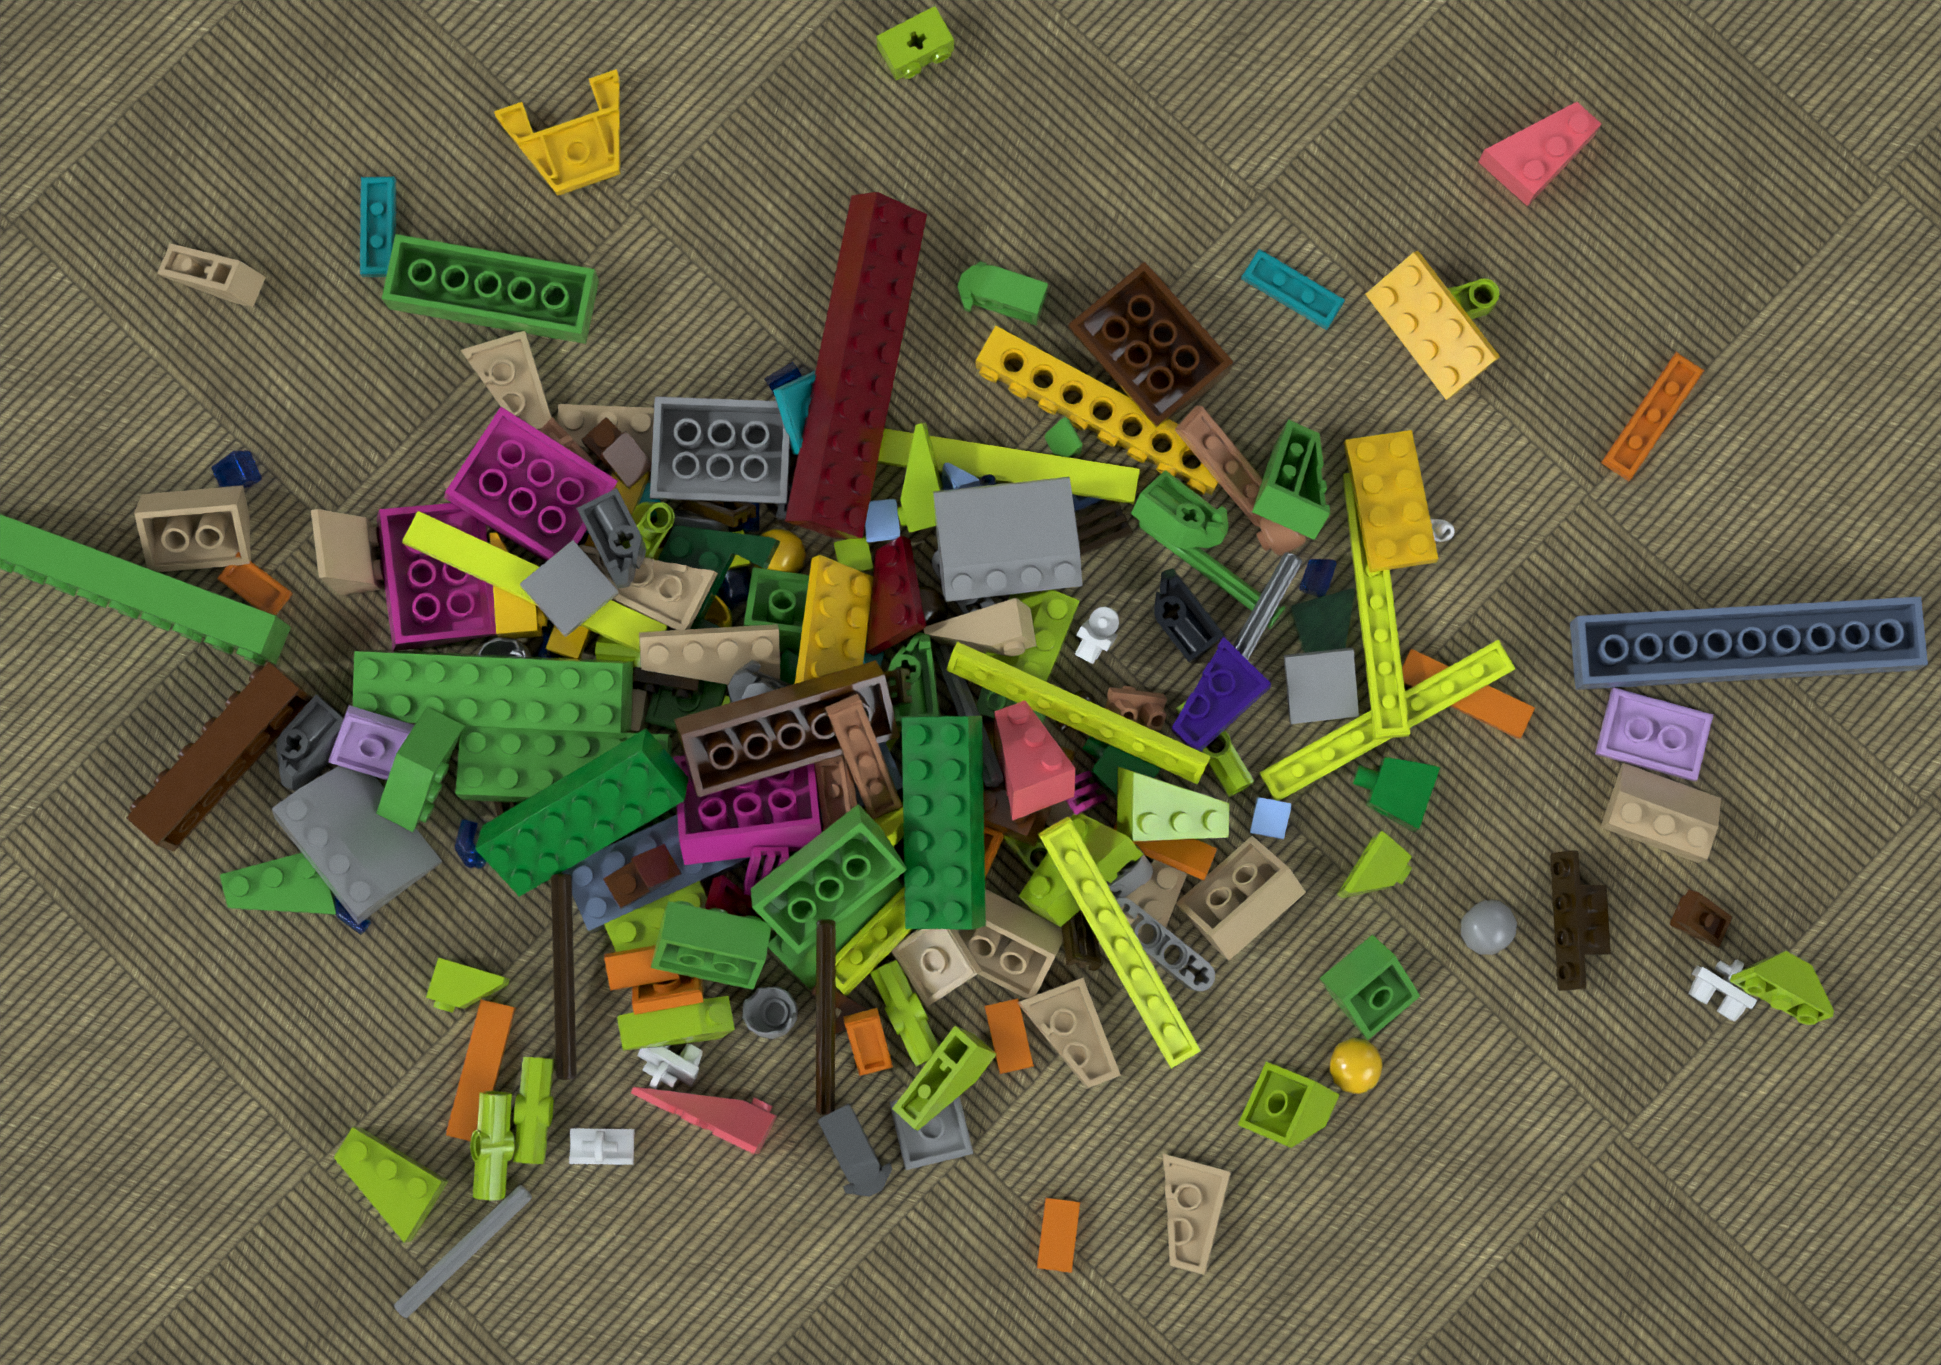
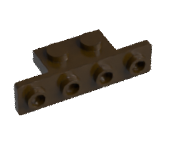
(1579, 920)

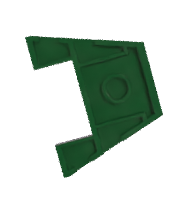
(715, 552)

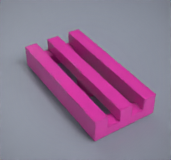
(1087, 789)
(770, 851)

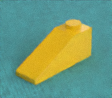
(514, 615)

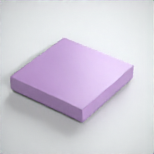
(368, 742)

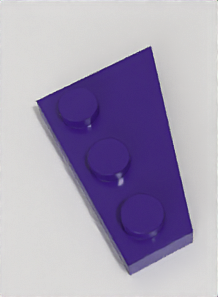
(1221, 696)

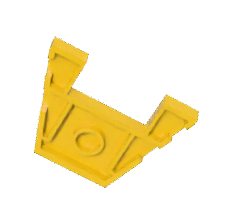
(576, 150)

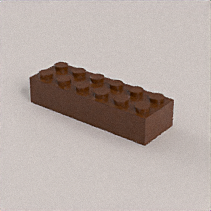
(779, 728)
(218, 757)

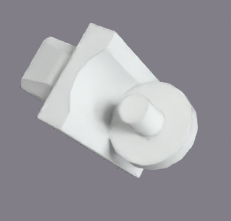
(1097, 633)
(1707, 982)
(670, 1067)
(601, 1146)

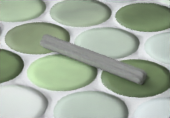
(462, 1251)

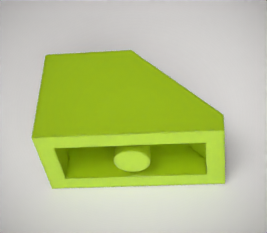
(461, 985)

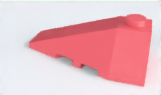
(729, 1119)

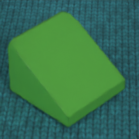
(1064, 439)

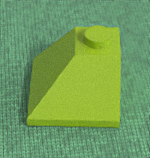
(1378, 867)
(1287, 1106)

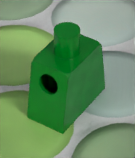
(1110, 759)
(1399, 789)

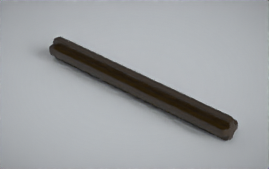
(563, 976)
(825, 1015)

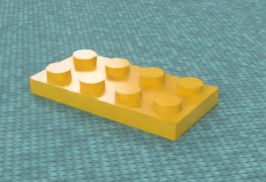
(1432, 325)
(1390, 501)
(833, 619)

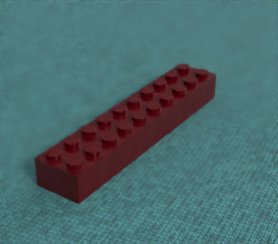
(856, 366)

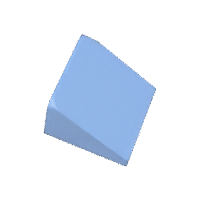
(956, 478)
(882, 521)
(1270, 818)

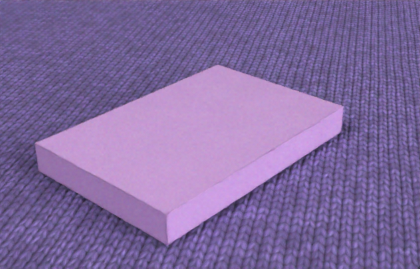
(1654, 734)

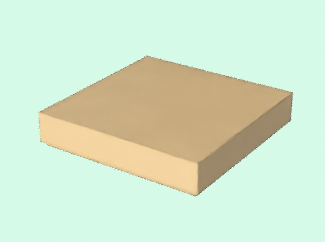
(935, 962)

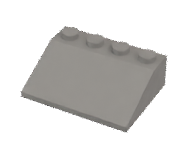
(719, 451)
(1007, 539)
(351, 846)

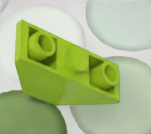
(1787, 986)

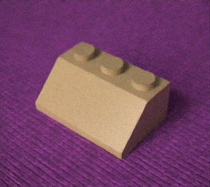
(194, 528)
(1663, 813)
(1241, 897)
(1013, 946)

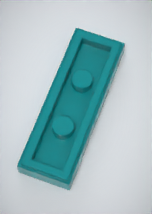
(377, 225)
(1292, 289)

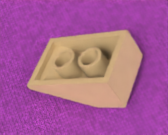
(346, 552)

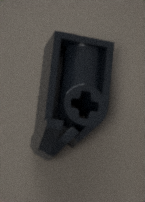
(1195, 629)

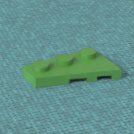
(279, 885)

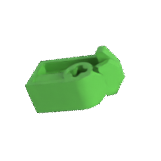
(1002, 292)
(1180, 514)
(922, 679)

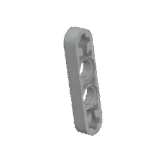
(1160, 941)

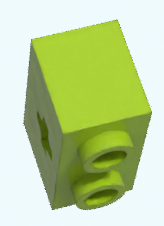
(924, 29)

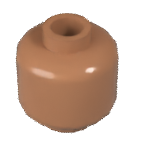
(1278, 537)

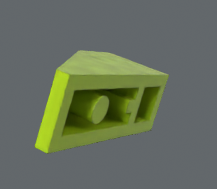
(919, 483)
(677, 1025)
(944, 1077)

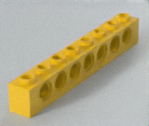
(1005, 346)

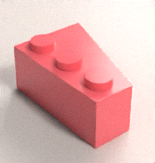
(1540, 152)
(1031, 761)

